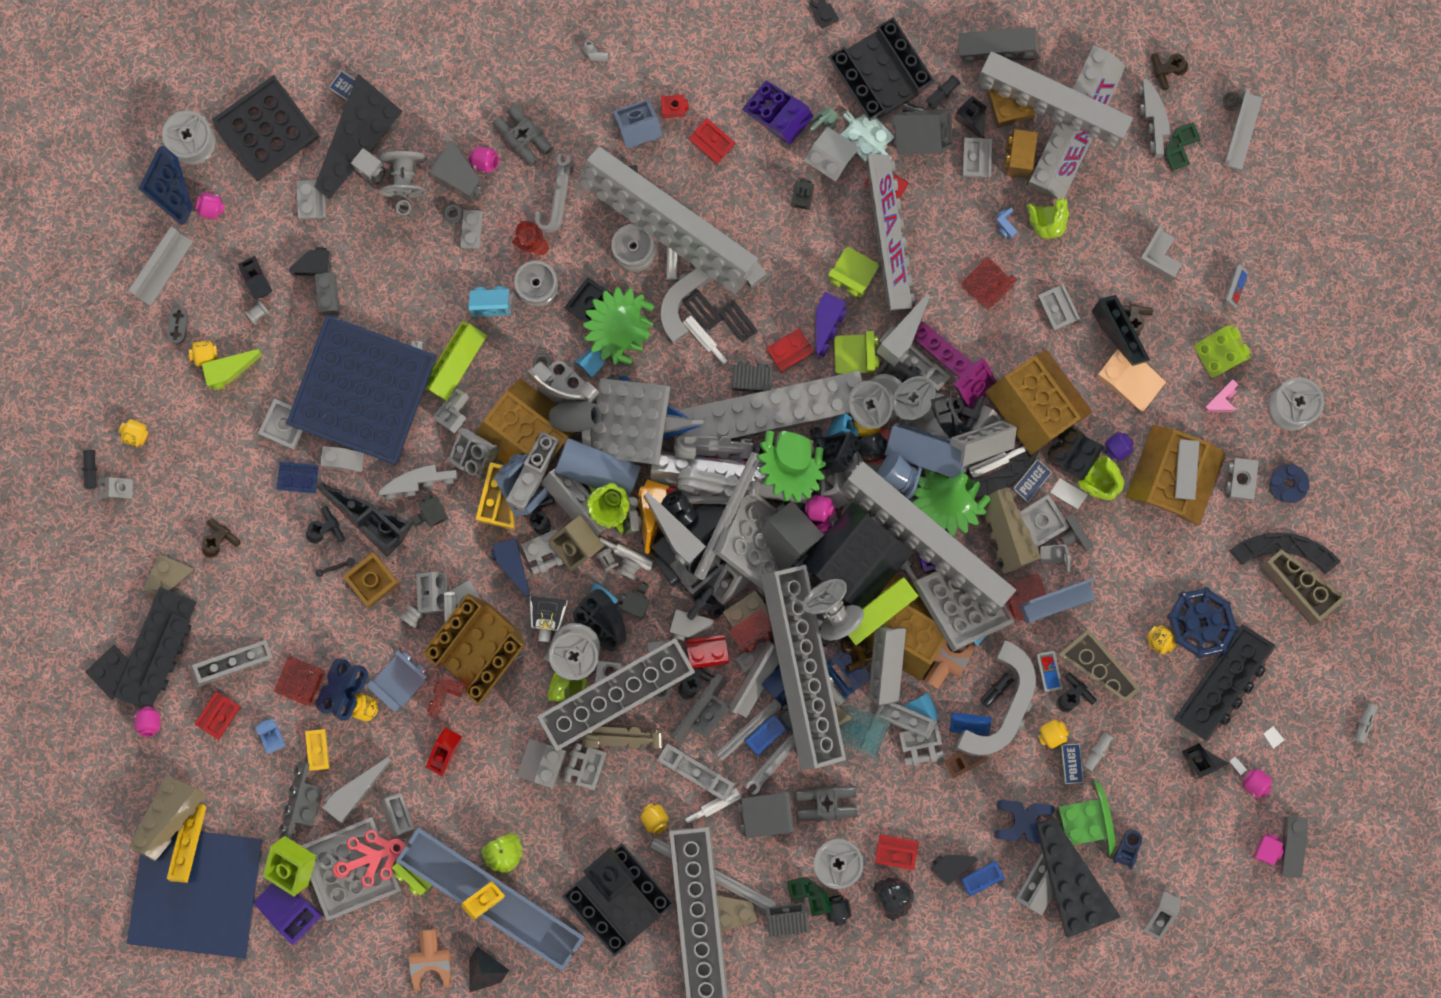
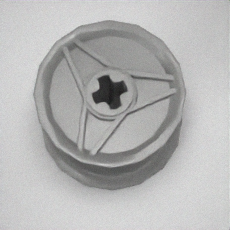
(189, 137)
(403, 174)
(872, 401)
(913, 403)
(1296, 404)
(827, 600)
(574, 651)
(849, 872)

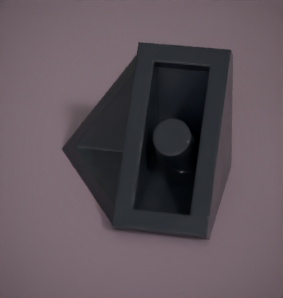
(972, 116)
(1202, 761)
(485, 970)

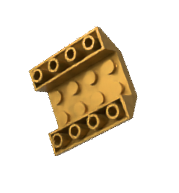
(1038, 401)
(518, 421)
(1157, 468)
(922, 636)
(476, 646)

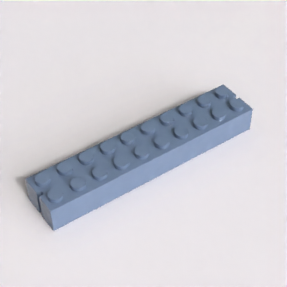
(512, 915)

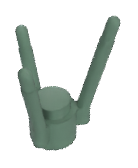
(824, 117)

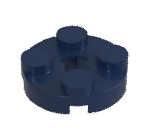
(1289, 472)

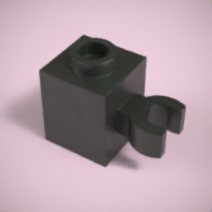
(802, 194)
(432, 512)
(635, 603)

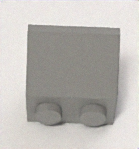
(831, 154)
(541, 764)

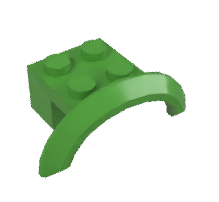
(1089, 820)

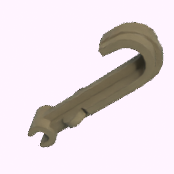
(622, 736)

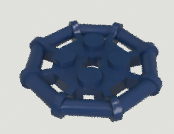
(1212, 619)

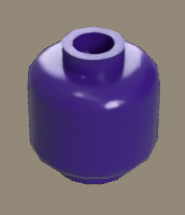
(1119, 446)

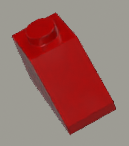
(443, 751)

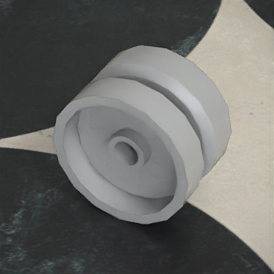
(633, 259)
(536, 295)

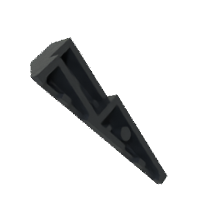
(380, 527)

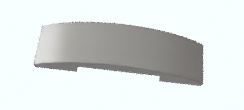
(928, 369)
(696, 772)

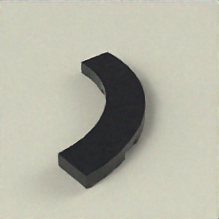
(947, 417)
(1006, 475)
(1289, 543)

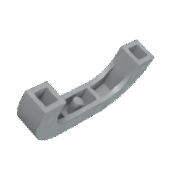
(688, 284)
(1021, 702)

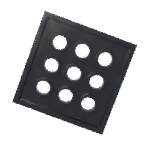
(252, 126)

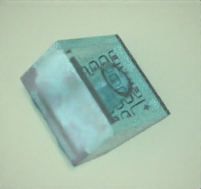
(864, 732)

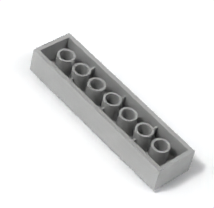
(1054, 100)
(615, 694)

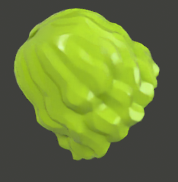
(1049, 221)
(1103, 480)
(608, 505)
(562, 688)
(508, 858)

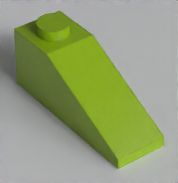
(225, 370)

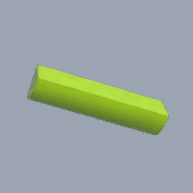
(455, 360)
(883, 609)

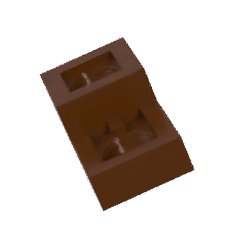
(962, 763)

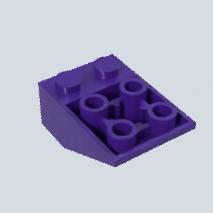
(778, 112)
(828, 314)
(287, 913)

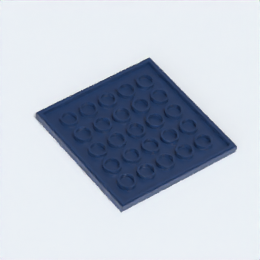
(361, 389)
(210, 910)

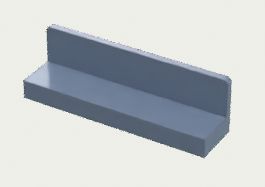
(1057, 601)

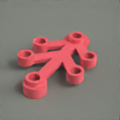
(373, 857)

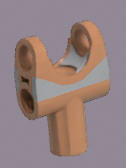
(946, 663)
(429, 959)

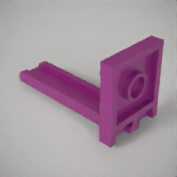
(973, 378)

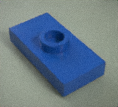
(976, 724)
(765, 735)
(982, 878)

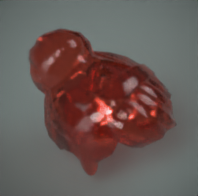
(529, 230)

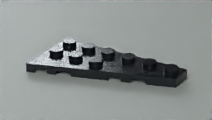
(361, 126)
(1076, 891)

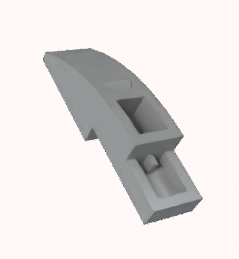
(1154, 111)
(533, 471)
(410, 482)

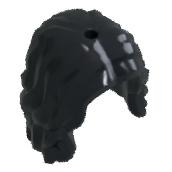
(903, 897)

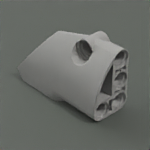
(559, 389)

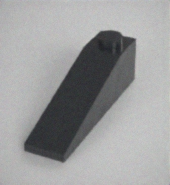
(1119, 329)

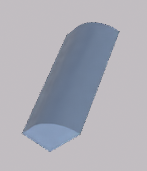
(925, 449)
(595, 467)

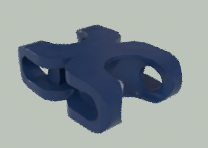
(341, 689)
(1023, 820)

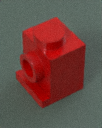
(672, 112)

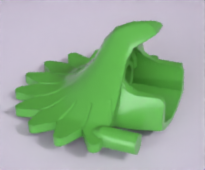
(618, 325)
(790, 465)
(950, 500)

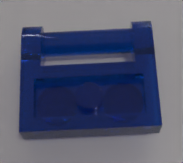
(857, 677)

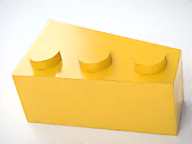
(493, 505)

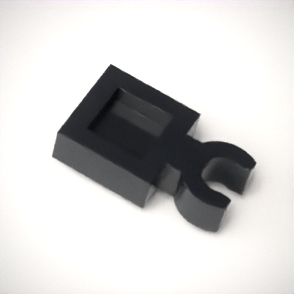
(824, 14)

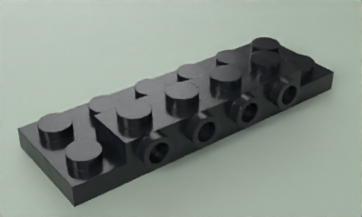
(155, 649)
(1226, 683)

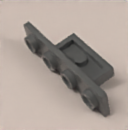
(705, 713)
(301, 803)

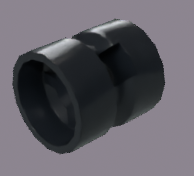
(679, 507)

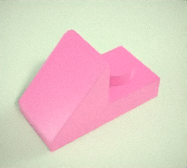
(1219, 403)

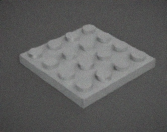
(631, 420)
(745, 545)
(957, 615)
(338, 895)

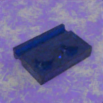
(297, 477)

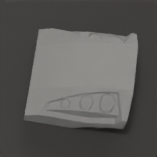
(472, 453)

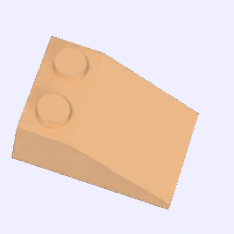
(1133, 383)

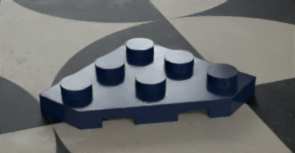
(167, 186)

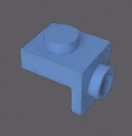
(1004, 225)
(270, 735)

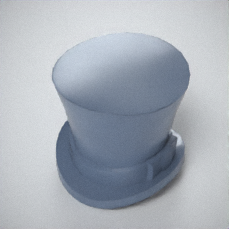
(900, 474)

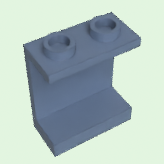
(508, 476)
(398, 681)

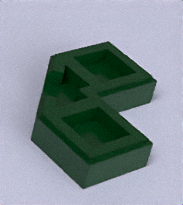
(1175, 152)
(817, 896)

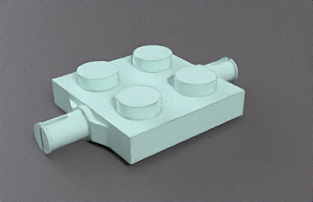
(868, 135)

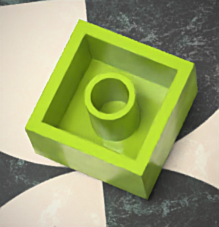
(289, 866)

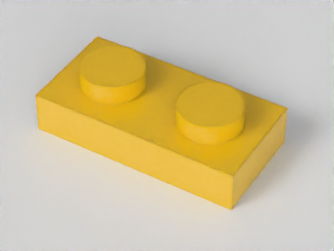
(317, 750)
(482, 900)

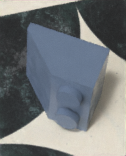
(638, 123)

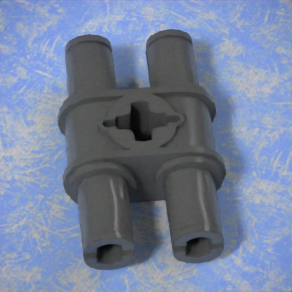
(521, 144)
(820, 812)

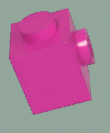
(1269, 849)

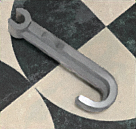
(559, 196)
(691, 445)
(713, 482)
(771, 764)

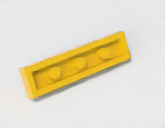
(186, 846)

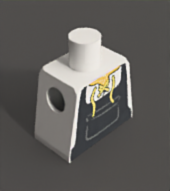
(547, 615)

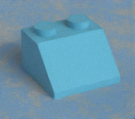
(490, 302)

